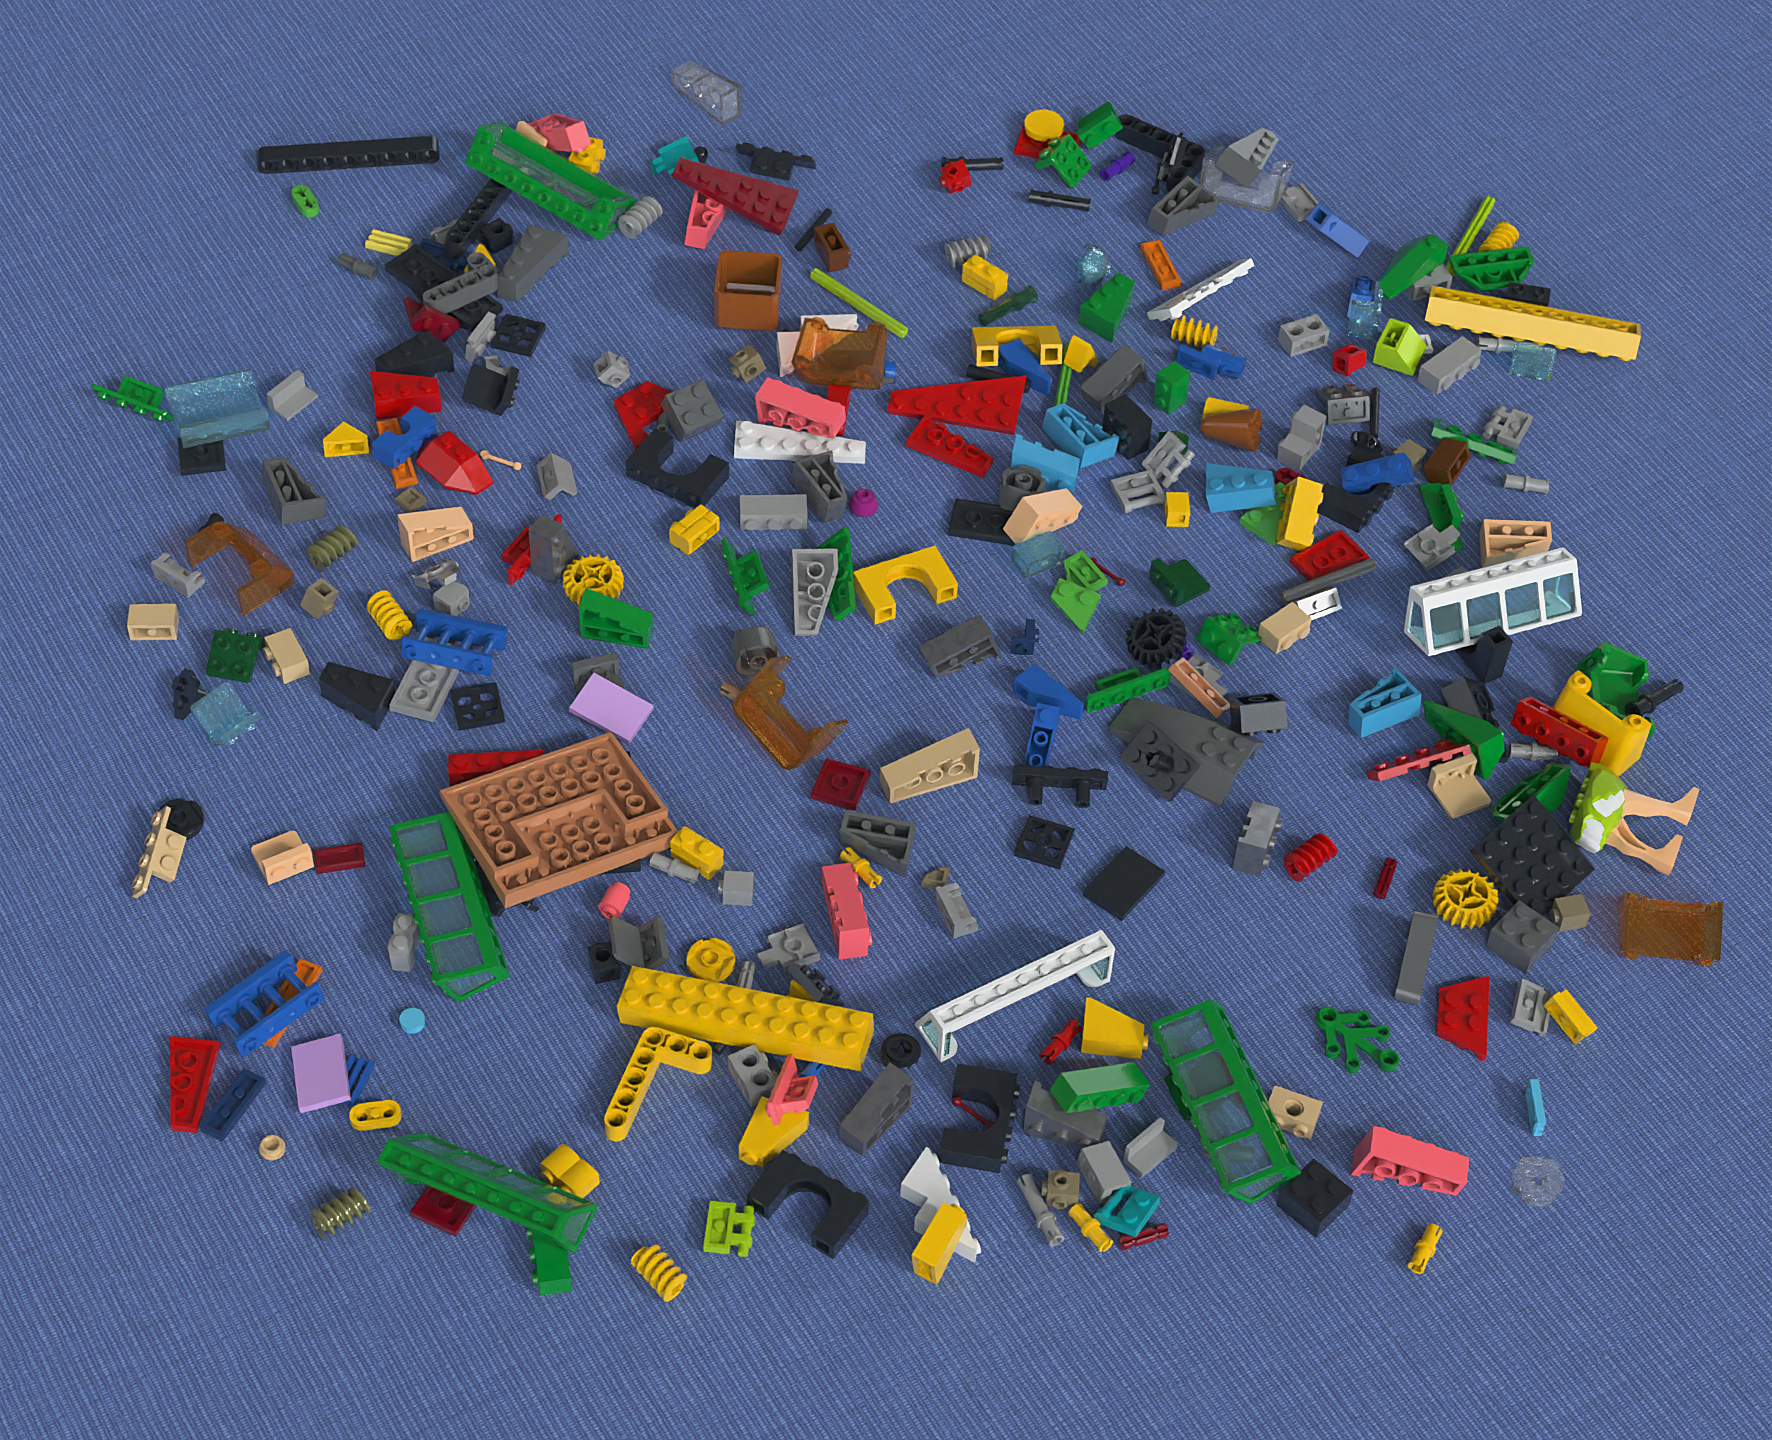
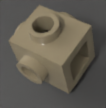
(746, 364)
(1061, 1189)

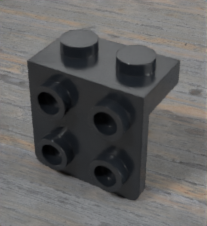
(491, 389)

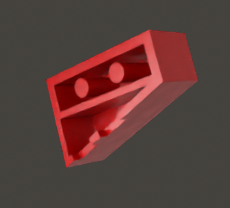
(399, 393)

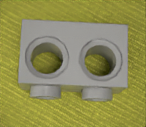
(1303, 335)
(749, 1076)

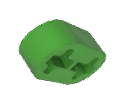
(302, 202)

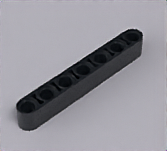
(474, 217)

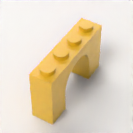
(1041, 340)
(923, 565)

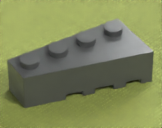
(1248, 156)
(530, 260)

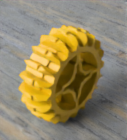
(593, 575)
(1456, 887)

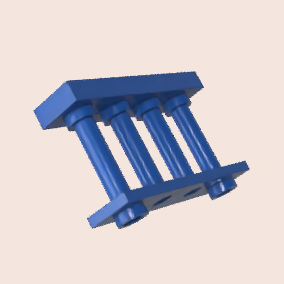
(459, 629)
(251, 989)

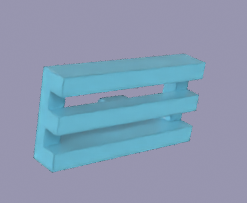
(1535, 1107)

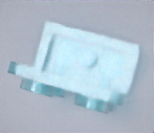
(1363, 315)
(223, 715)

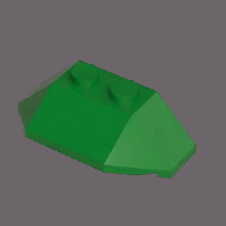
(1493, 268)
(1547, 786)

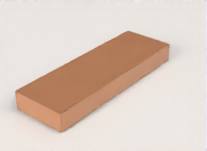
(1199, 687)

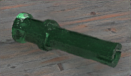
(1015, 302)

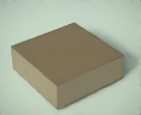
(410, 500)

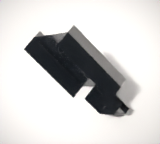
(1174, 157)

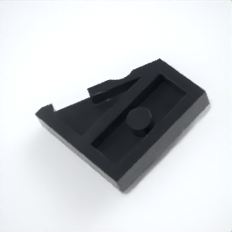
(186, 693)

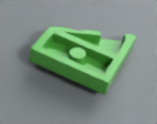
(1075, 602)

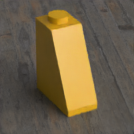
(1111, 1032)
(765, 1140)
(939, 1242)

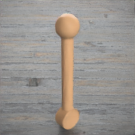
(485, 455)

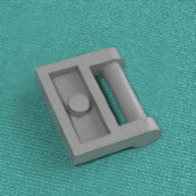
(1134, 486)

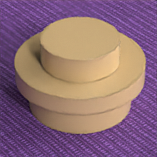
(272, 1147)

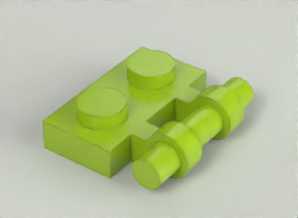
(720, 1225)

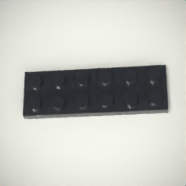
(423, 271)

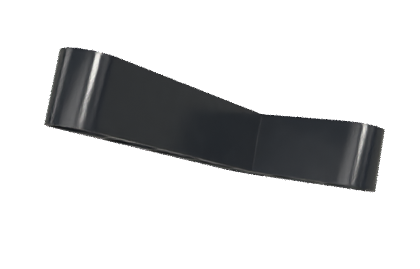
(1157, 142)

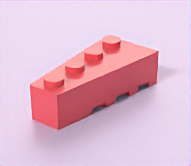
(562, 132)
(798, 409)
(846, 911)
(1409, 1161)

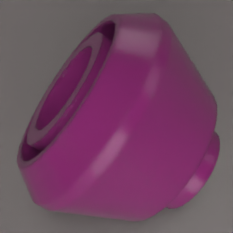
(863, 503)

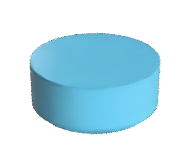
(412, 1020)

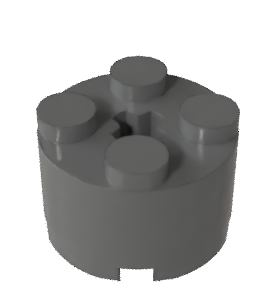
(1018, 484)
(753, 649)

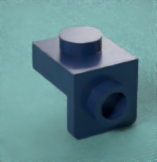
(1025, 644)

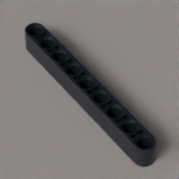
(348, 155)

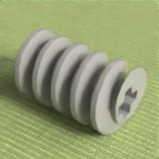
(639, 217)
(966, 249)

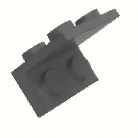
(1345, 404)

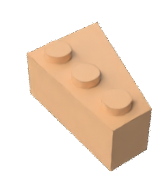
(1512, 540)

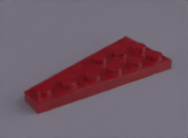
(750, 197)

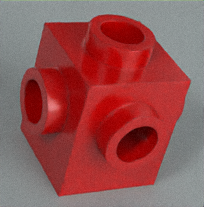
(955, 176)

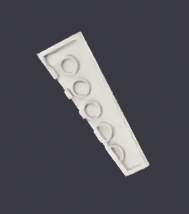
(1174, 306)
(778, 443)

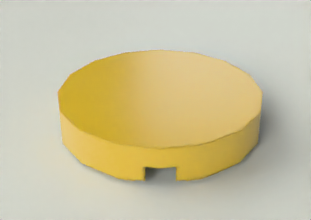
(1043, 125)
(711, 960)

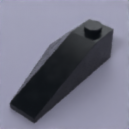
(1472, 699)

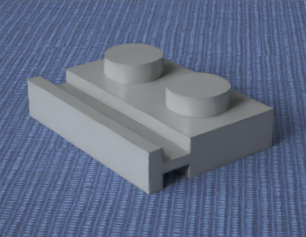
(1298, 202)
(480, 336)
(1529, 1009)

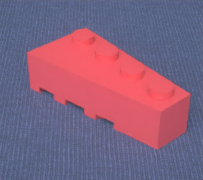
(703, 220)

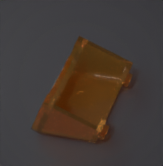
(841, 355)
(1670, 929)

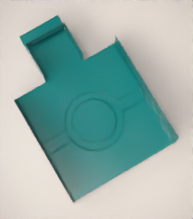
(670, 155)

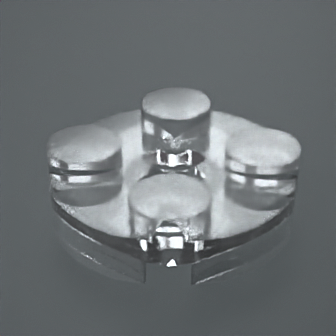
(1542, 1168)

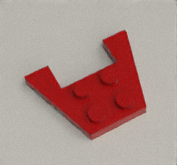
(639, 409)

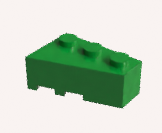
(1108, 306)
(614, 621)

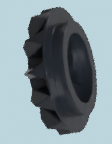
(1366, 440)
(911, 1048)

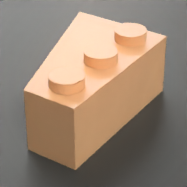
(1042, 513)
(433, 531)

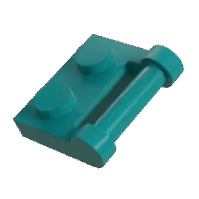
(1134, 1212)

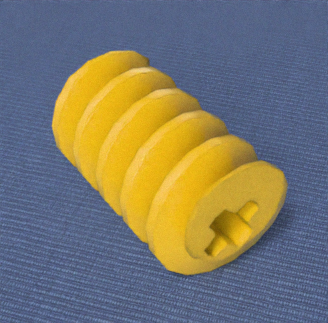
(1501, 237)
(1192, 332)
(388, 615)
(659, 1272)

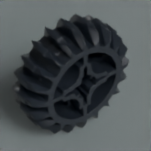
(1143, 643)

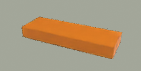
(1160, 265)

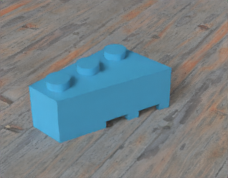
(1078, 436)
(1056, 466)
(1238, 488)
(1385, 705)

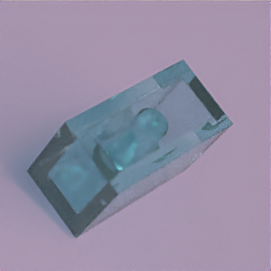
(1532, 361)
(1037, 554)

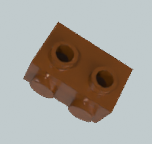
(831, 247)
(1447, 461)

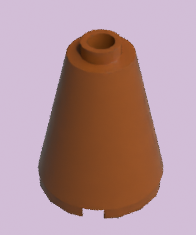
(1234, 428)

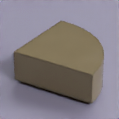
(936, 878)

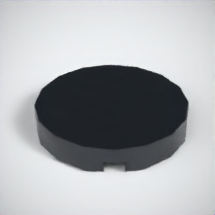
(184, 817)

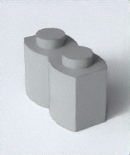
(403, 943)

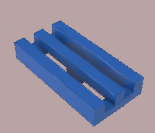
(369, 1066)

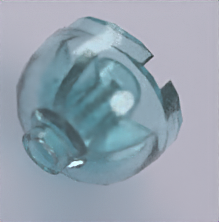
(1092, 266)

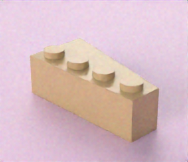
(932, 767)

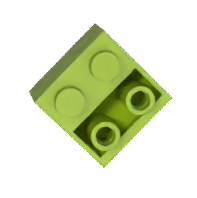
(1399, 347)

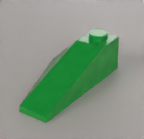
(1412, 263)
(1484, 738)

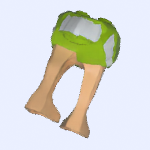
(1602, 811)

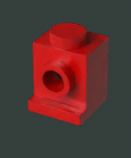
(1348, 359)

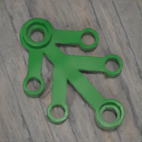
(1354, 1037)

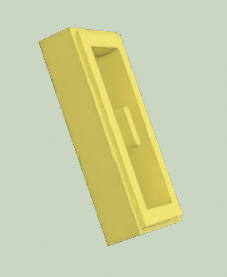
(391, 242)

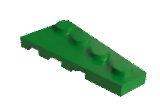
(1475, 442)
(843, 594)

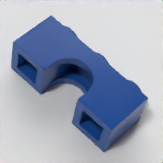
(416, 429)
(1390, 469)

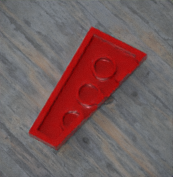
(941, 444)

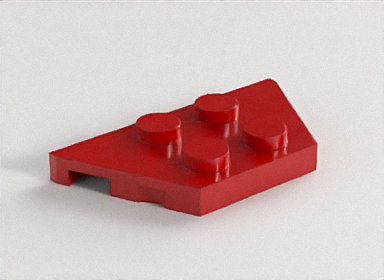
(1464, 1015)

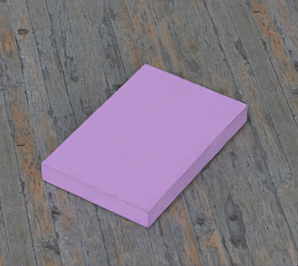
(611, 708)
(320, 1073)

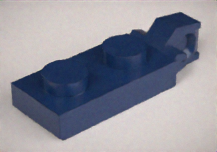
(436, 250)

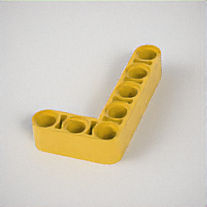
(643, 1074)

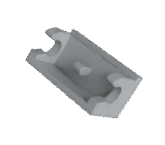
(176, 576)
(954, 910)

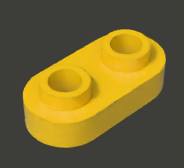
(375, 1115)

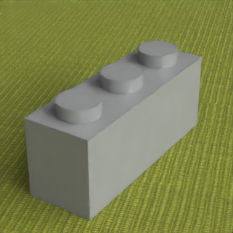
(1449, 365)
(773, 512)

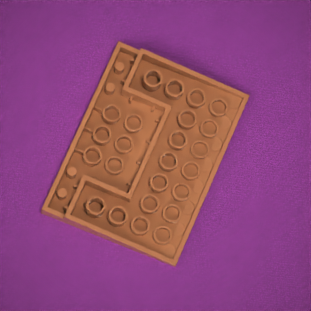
(559, 818)

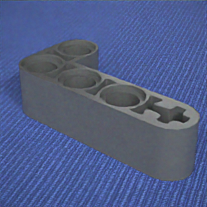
(466, 288)
(1416, 957)

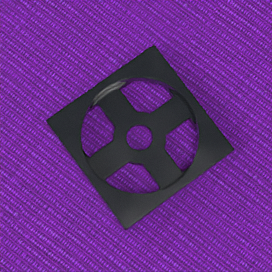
(512, 346)
(474, 693)
(1049, 828)

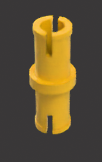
(861, 866)
(1090, 1227)
(1425, 1248)

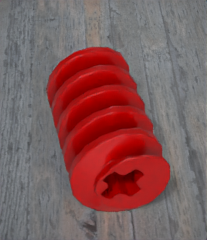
(1309, 856)

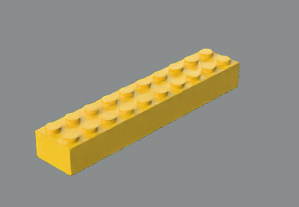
(1533, 323)
(746, 1018)

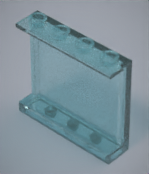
(216, 408)

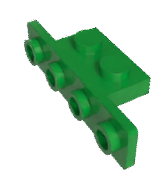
(137, 394)
(1442, 508)
(747, 574)
(1125, 686)

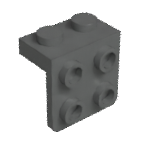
(604, 665)
(640, 946)

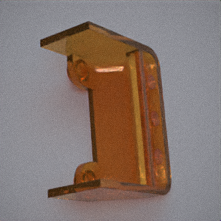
(268, 571)
(771, 723)

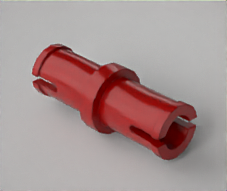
(1060, 1041)

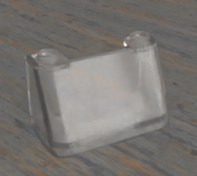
(1261, 195)

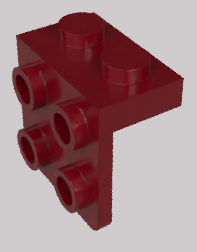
(427, 318)

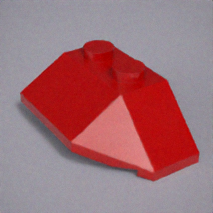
(453, 464)

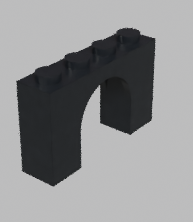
(692, 488)
(1351, 509)
(1489, 655)
(987, 1148)
(792, 1175)

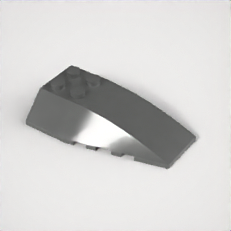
(1210, 742)

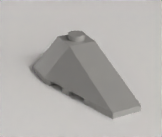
(812, 583)

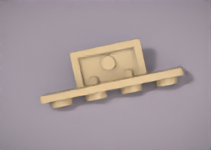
(161, 854)

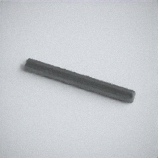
(1327, 580)

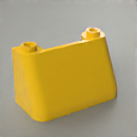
(1625, 736)

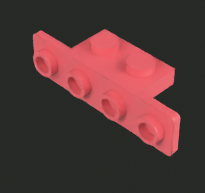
(790, 1092)

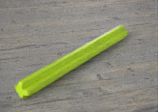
(1472, 230)
(858, 302)

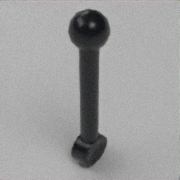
(1155, 190)

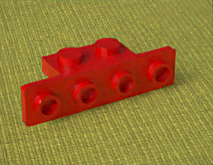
(519, 554)

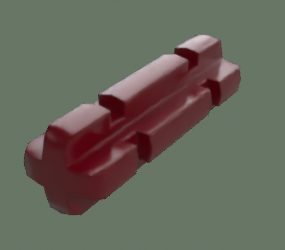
(1385, 878)
(1145, 1236)

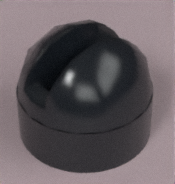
(701, 153)

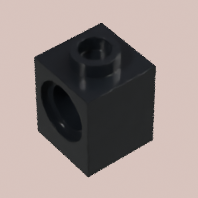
(496, 235)
(603, 970)

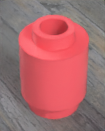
(614, 900)

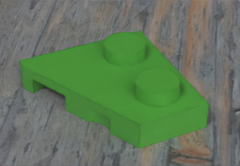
(1083, 572)

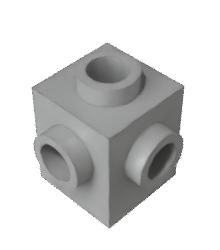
(612, 369)

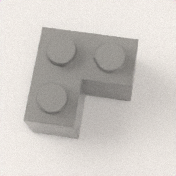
(1302, 438)

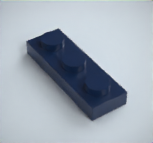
(232, 1105)

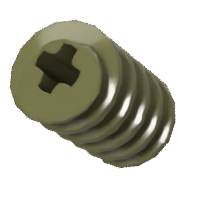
(330, 547)
(338, 1211)

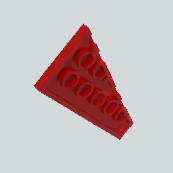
(976, 404)

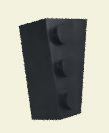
(417, 356)
(358, 692)

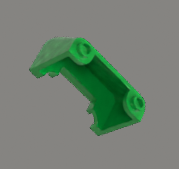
(1615, 678)

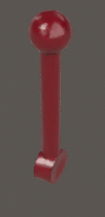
(1120, 581)
(956, 1101)

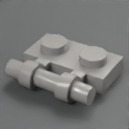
(1513, 430)
(1163, 456)

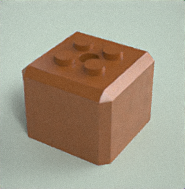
(748, 290)

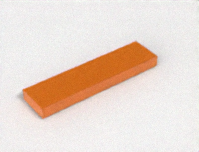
(403, 474)
(308, 973)

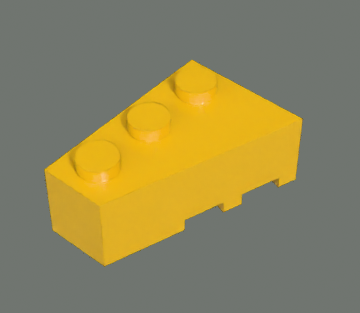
(1299, 513)

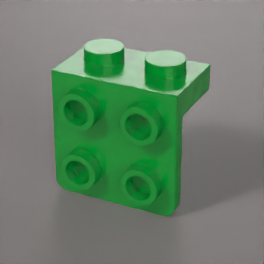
(1098, 125)
(1066, 159)
(1226, 636)

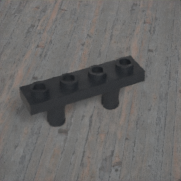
(1070, 777)

